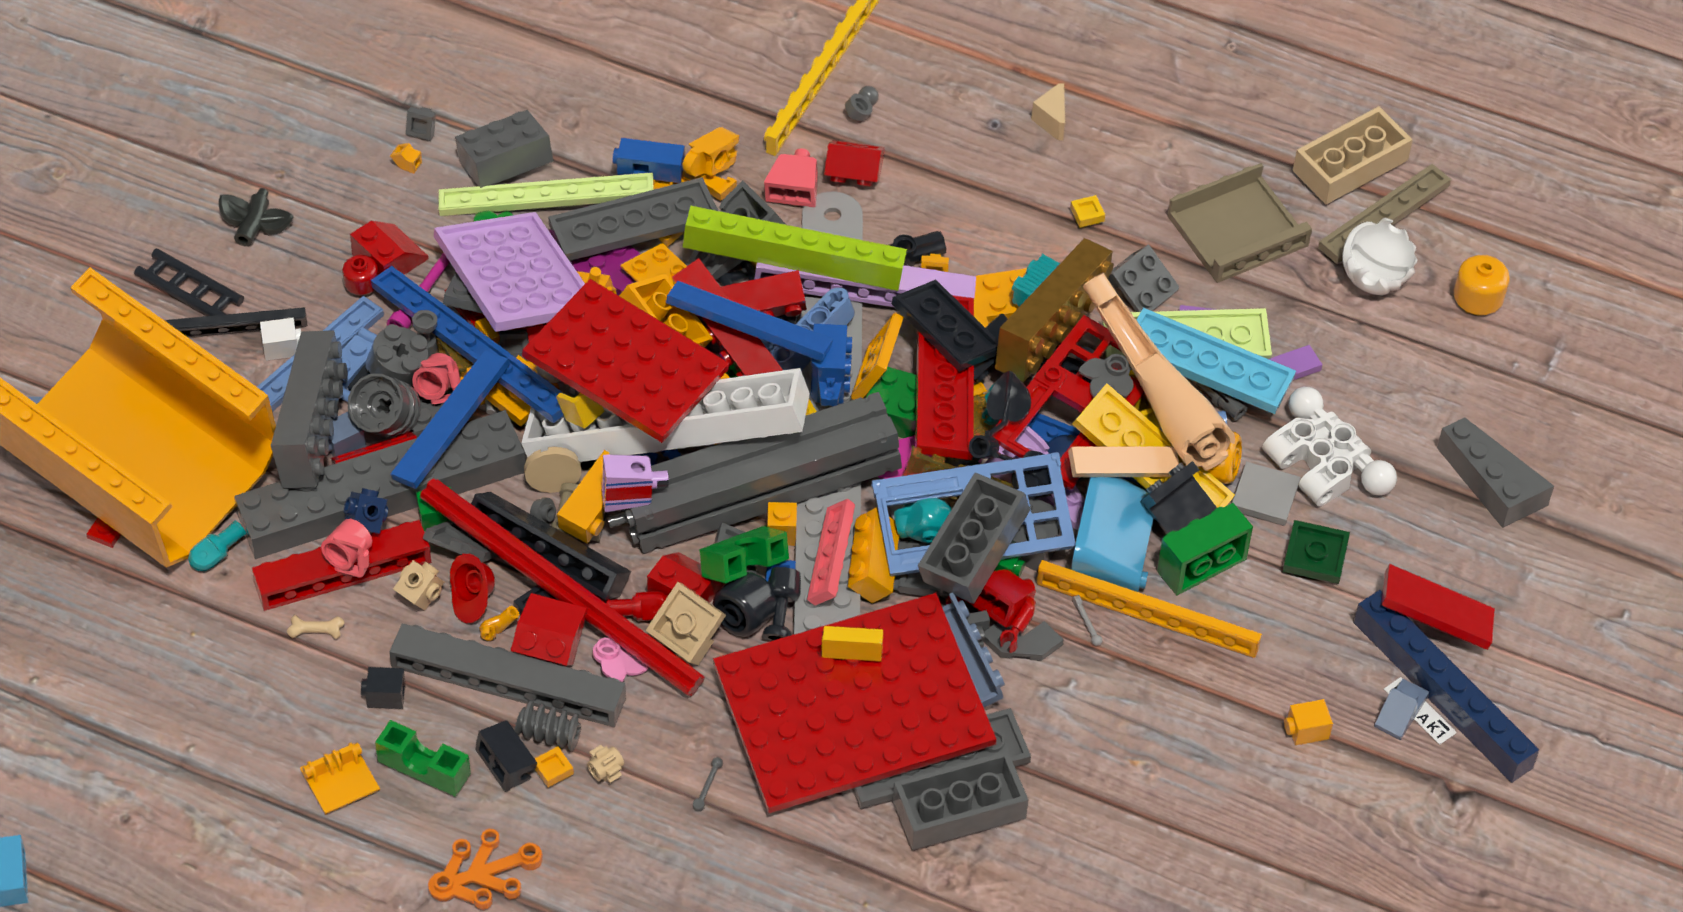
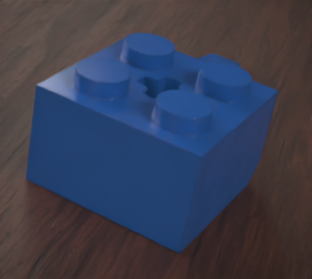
(828, 375)

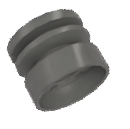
(370, 405)

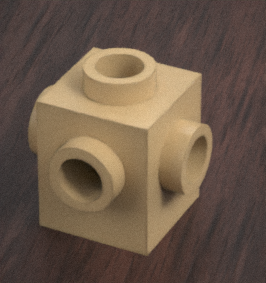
(419, 584)

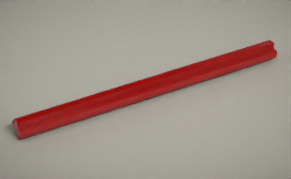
(562, 587)

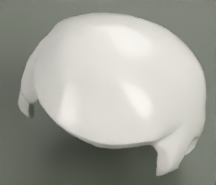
(1379, 257)

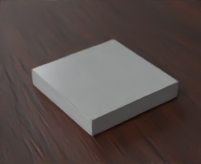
(1266, 493)

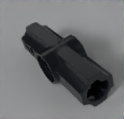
(920, 246)

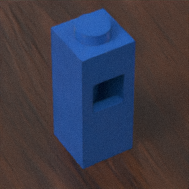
(644, 156)

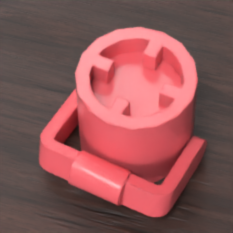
(436, 377)
(346, 546)

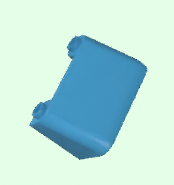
(1113, 533)

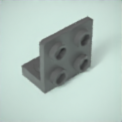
(1143, 279)

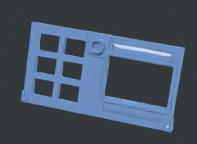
(952, 483)

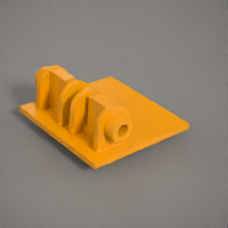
(653, 263)
(339, 778)

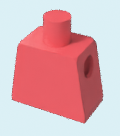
(793, 180)

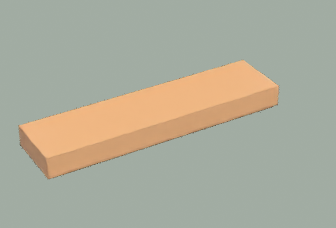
(1122, 461)

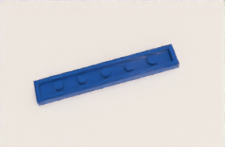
(749, 321)
(450, 419)

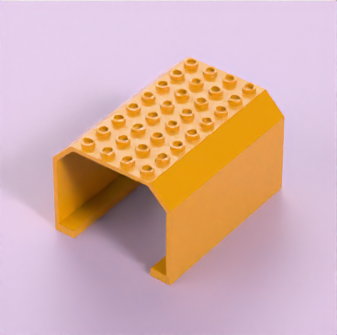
(144, 428)

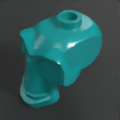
(921, 519)

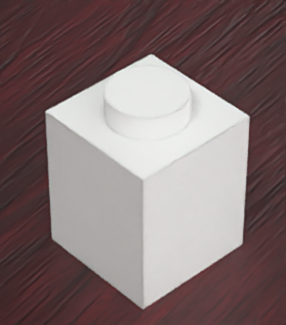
(279, 338)

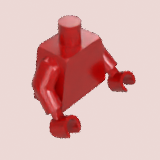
(1008, 602)

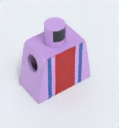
(629, 481)

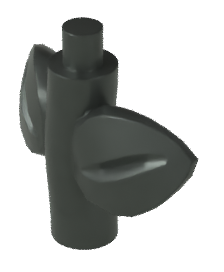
(253, 216)

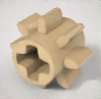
(605, 763)

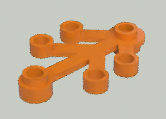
(481, 873)

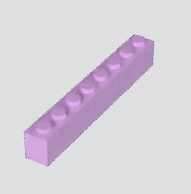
(911, 278)

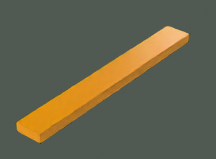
(1149, 609)

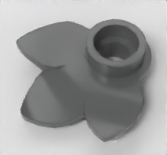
(1102, 372)

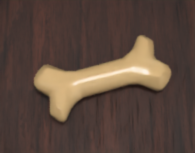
(331, 627)

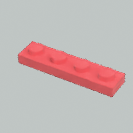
(831, 552)

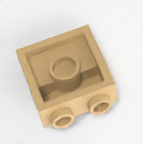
(686, 624)

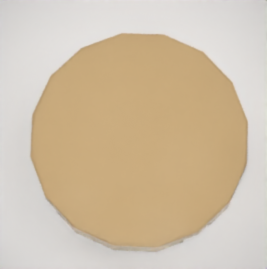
(551, 469)

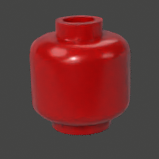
(358, 273)

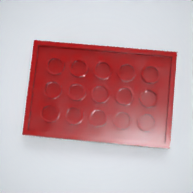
(625, 360)

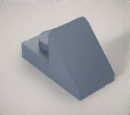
(1401, 708)

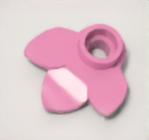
(616, 661)

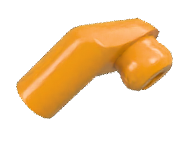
(498, 623)

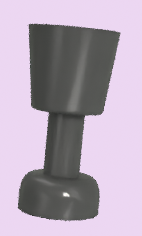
(425, 323)

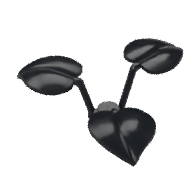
(1006, 401)

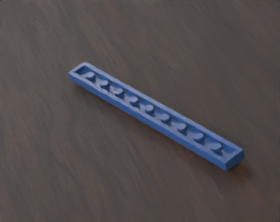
(469, 341)

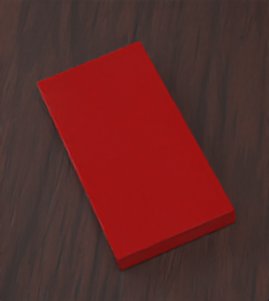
(1438, 606)

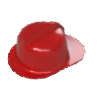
(470, 586)

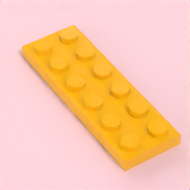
(1116, 423)

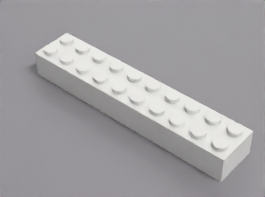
(729, 412)

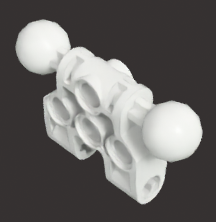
(1323, 437)

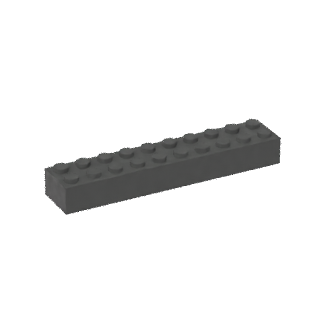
(288, 517)

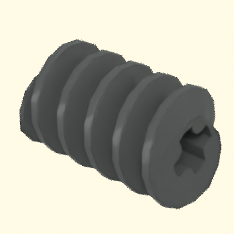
(548, 726)

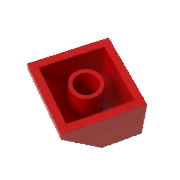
(854, 162)
(387, 247)
(682, 569)
(549, 629)

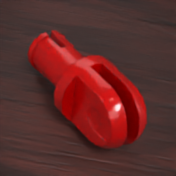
(641, 605)

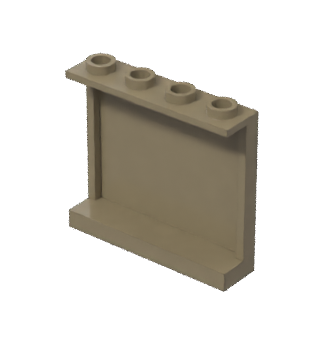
(1236, 224)

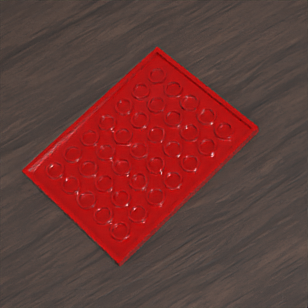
(847, 722)

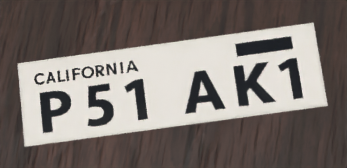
(1429, 719)

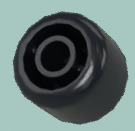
(746, 603)

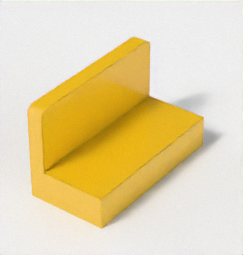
(852, 643)

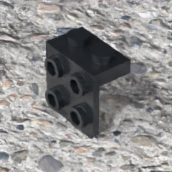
(1178, 499)

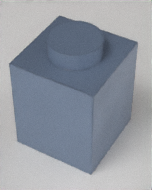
(346, 436)

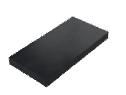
(946, 325)

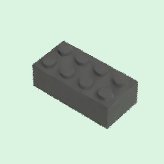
(974, 537)
(960, 800)

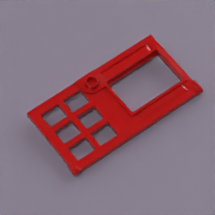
(1068, 388)

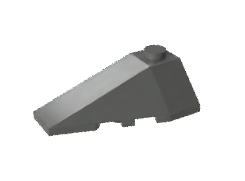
(741, 202)

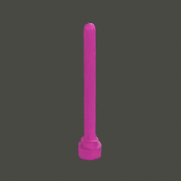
(402, 319)

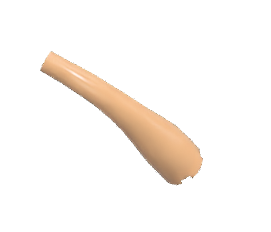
(1181, 410)

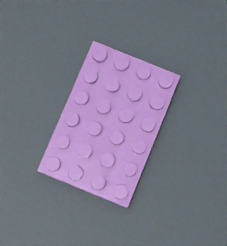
(511, 268)

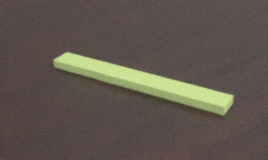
(542, 194)

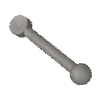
(1096, 639)

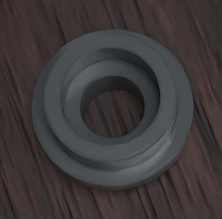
(544, 509)

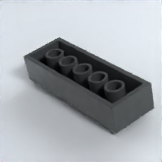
(309, 409)

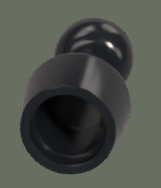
(787, 588)

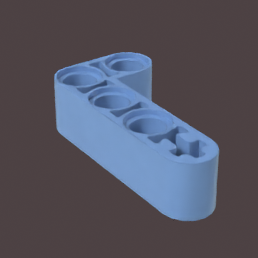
(832, 308)

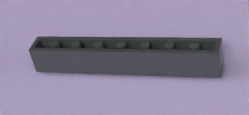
(508, 674)

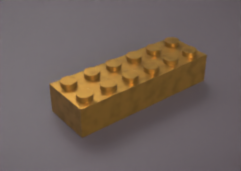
(1051, 311)

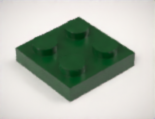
(1316, 551)

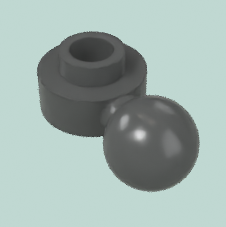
(860, 105)

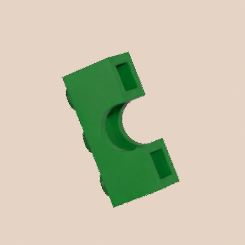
(729, 557)
(402, 751)

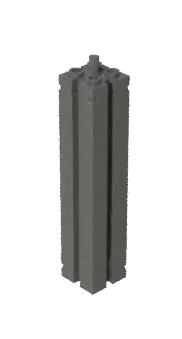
(742, 476)

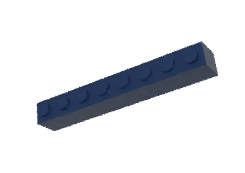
(1447, 687)

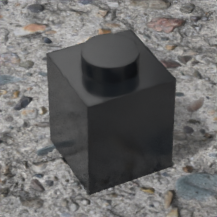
(384, 687)

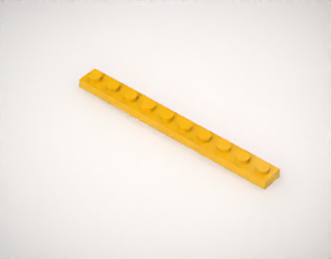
(820, 71)

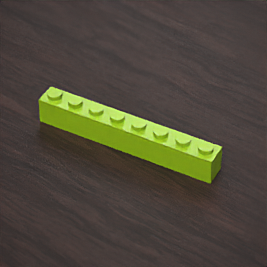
(794, 248)

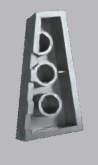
(1493, 473)

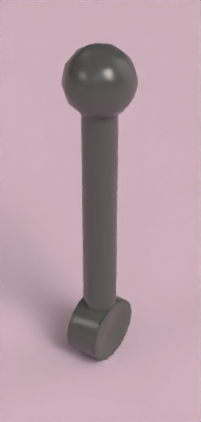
(698, 804)

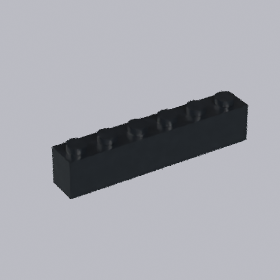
(572, 557)

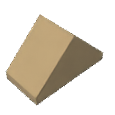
(1049, 111)

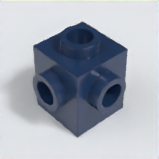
(366, 509)

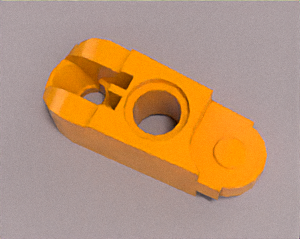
(711, 153)

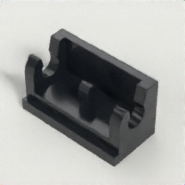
(505, 755)

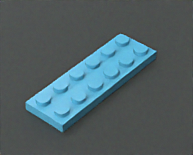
(1218, 362)

